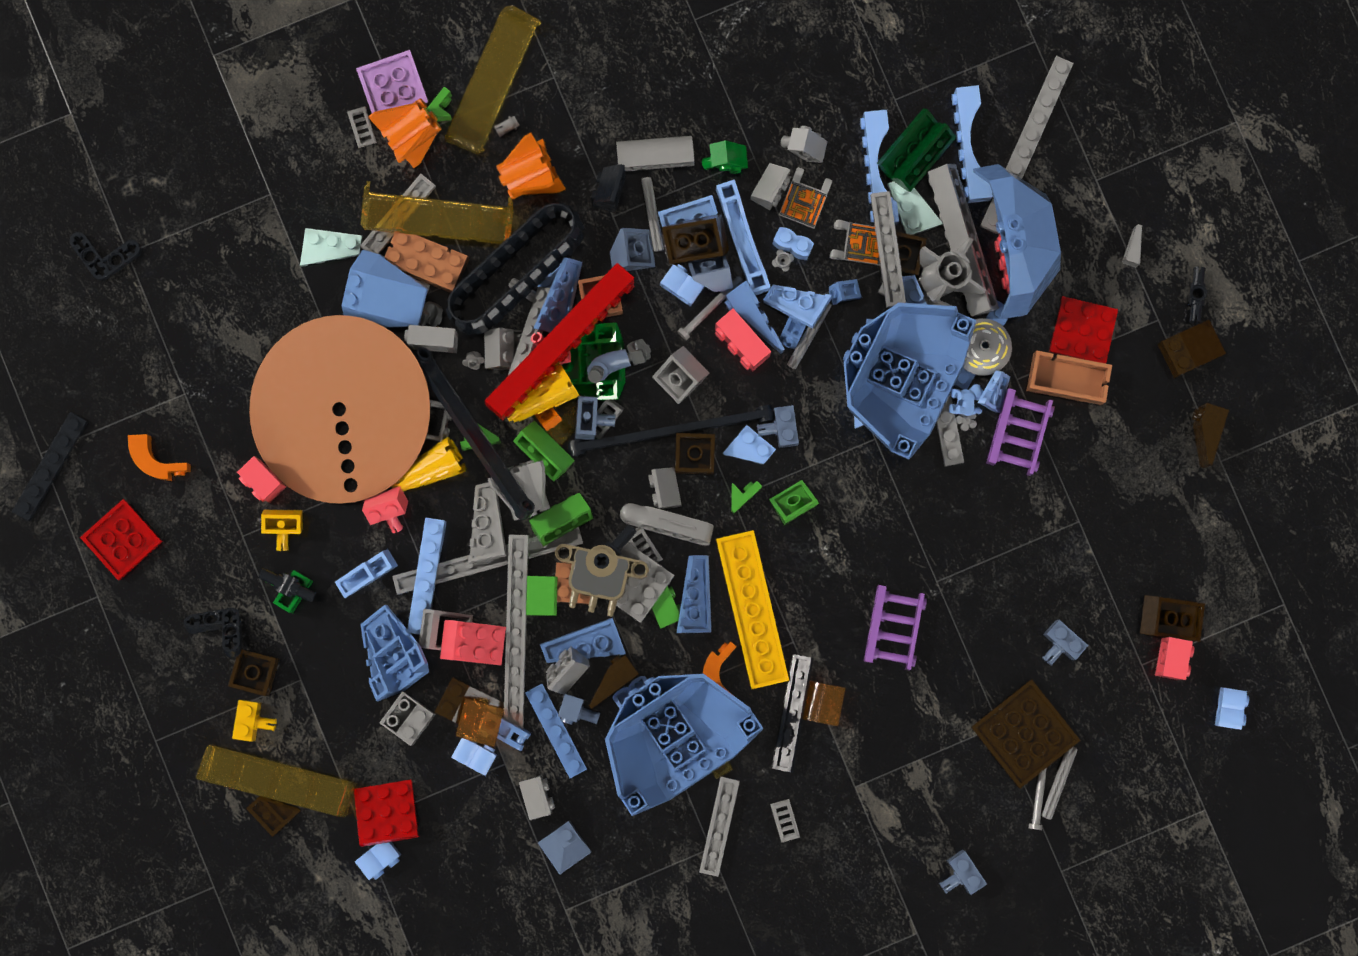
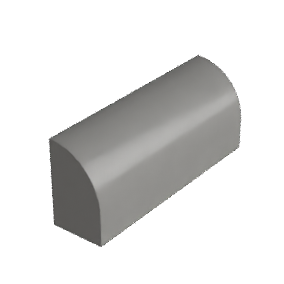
(656, 153)

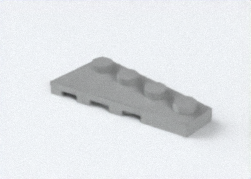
(487, 527)

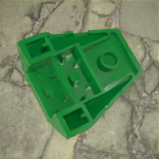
(601, 340)

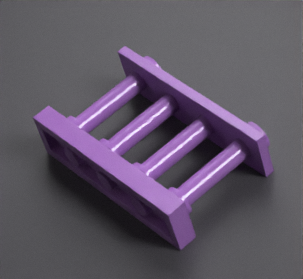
(1001, 436)
(877, 634)

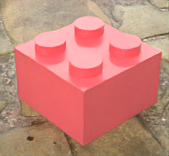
(261, 479)
(1174, 658)

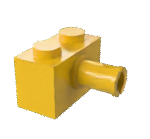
(282, 523)
(249, 720)

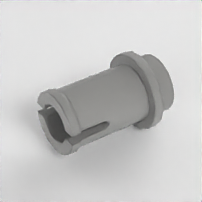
(507, 126)

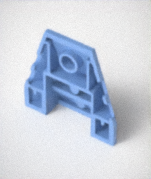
(382, 292)
(393, 654)

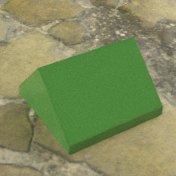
(793, 502)
(541, 596)

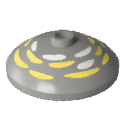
(995, 357)

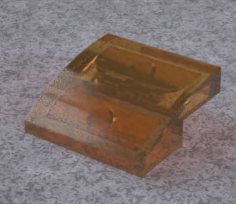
(823, 703)
(479, 722)

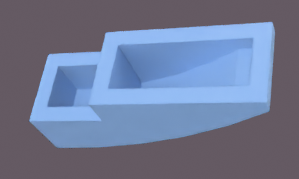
(366, 573)

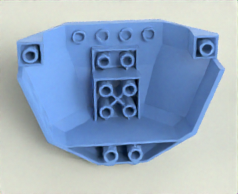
(1027, 237)
(905, 371)
(674, 737)

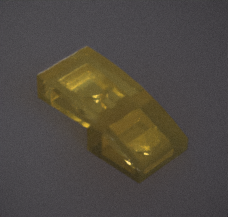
(565, 428)

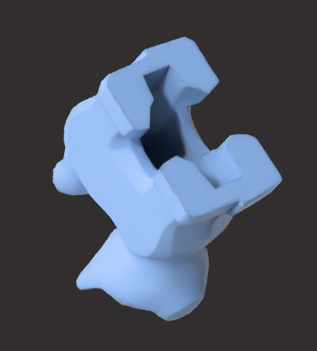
(965, 401)

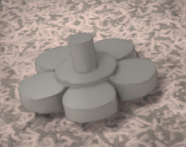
(967, 421)

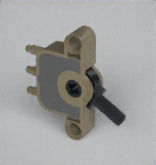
(601, 581)

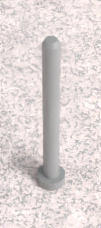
(684, 333)
(1038, 801)

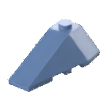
(746, 305)

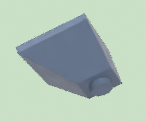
(633, 249)
(712, 273)
(564, 847)

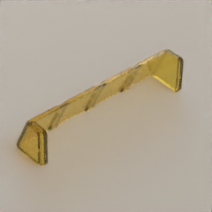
(491, 79)
(436, 217)
(276, 781)

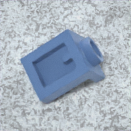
(844, 291)
(792, 333)

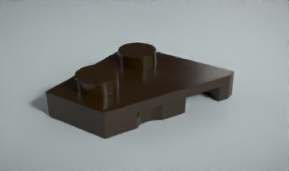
(272, 814)

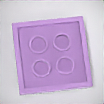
(391, 82)

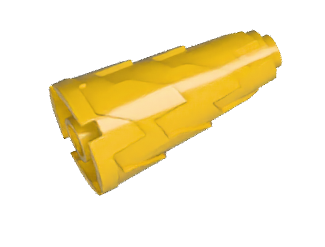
(552, 392)
(433, 465)

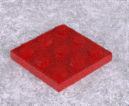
(1083, 330)
(121, 539)
(386, 813)

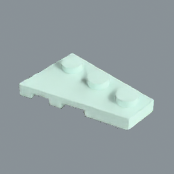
(913, 210)
(328, 245)

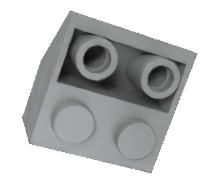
(770, 185)
(501, 347)
(666, 488)
(566, 671)
(407, 718)
(536, 797)

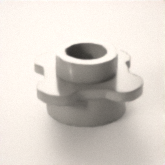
(783, 255)
(473, 360)

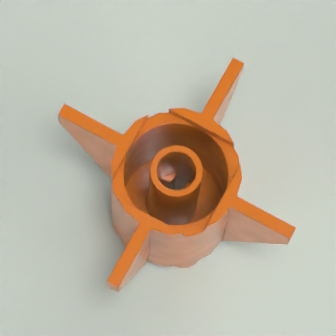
(408, 130)
(529, 170)

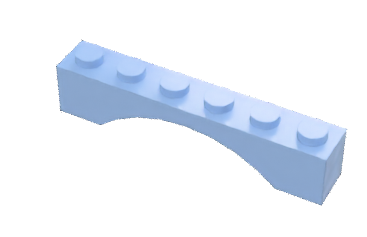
(967, 103)
(875, 128)
(742, 238)
(426, 571)

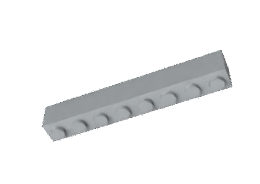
(958, 228)

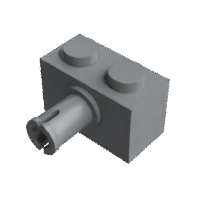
(805, 144)

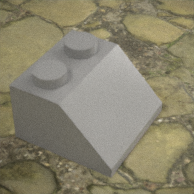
(680, 374)

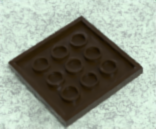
(1025, 734)

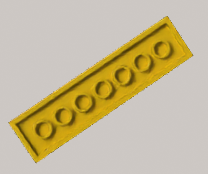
(752, 609)

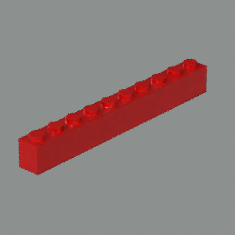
(559, 342)

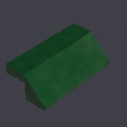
(916, 150)

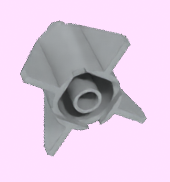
(947, 273)
(532, 480)

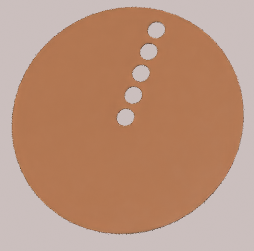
(349, 364)

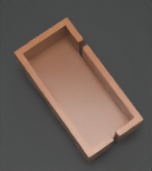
(427, 260)
(1069, 377)

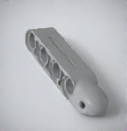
(667, 523)

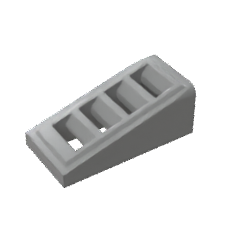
(357, 136)
(1133, 250)
(599, 435)
(657, 558)
(791, 836)

